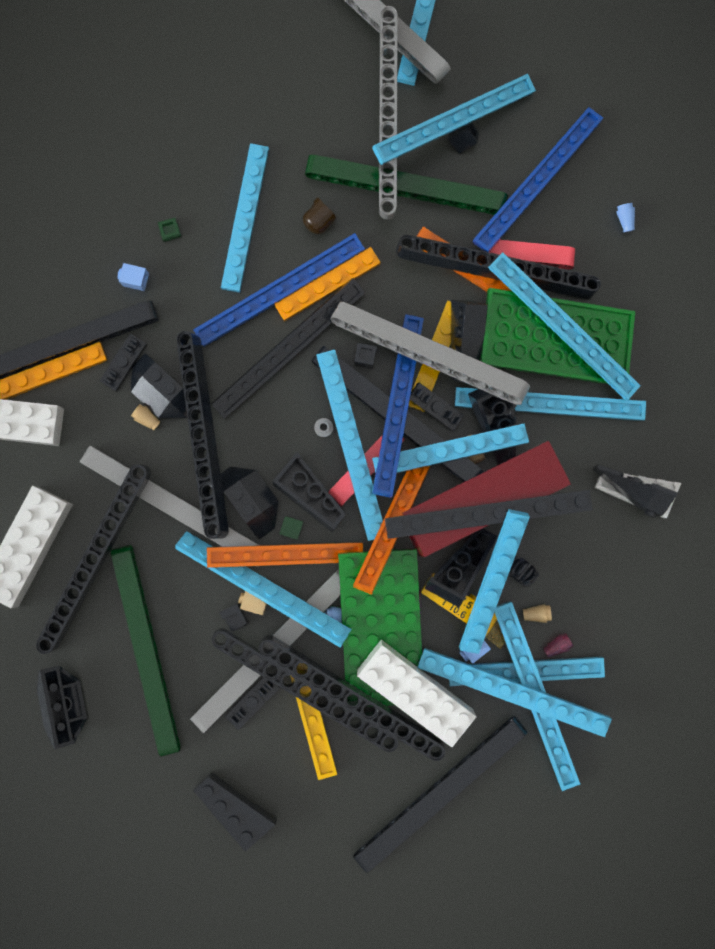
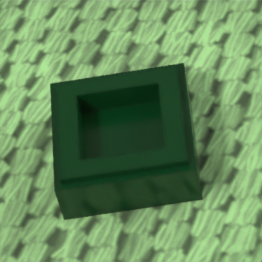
(169, 229)
(291, 528)

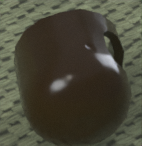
(318, 217)

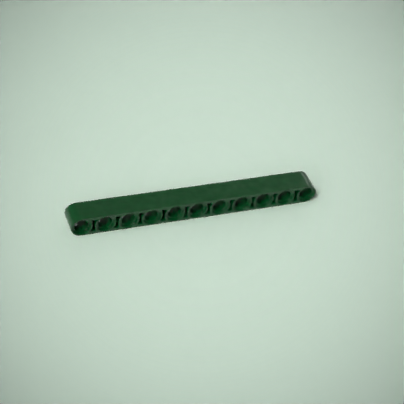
(408, 185)
(145, 650)

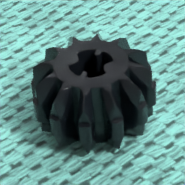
(523, 572)

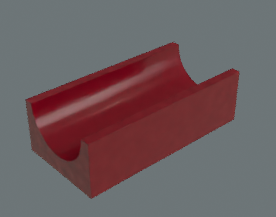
(522, 477)

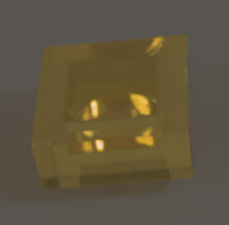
(496, 636)

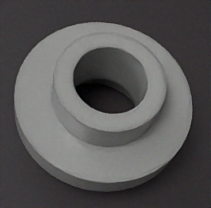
(319, 432)

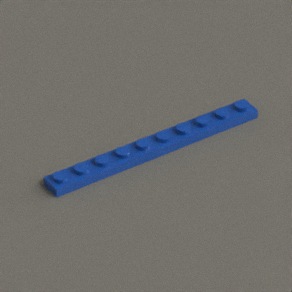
(537, 180)
(278, 290)
(396, 417)

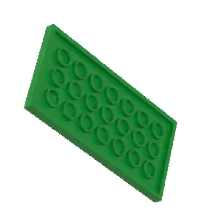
(524, 342)
(386, 615)

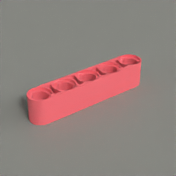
(544, 254)
(343, 488)

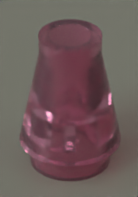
(558, 645)

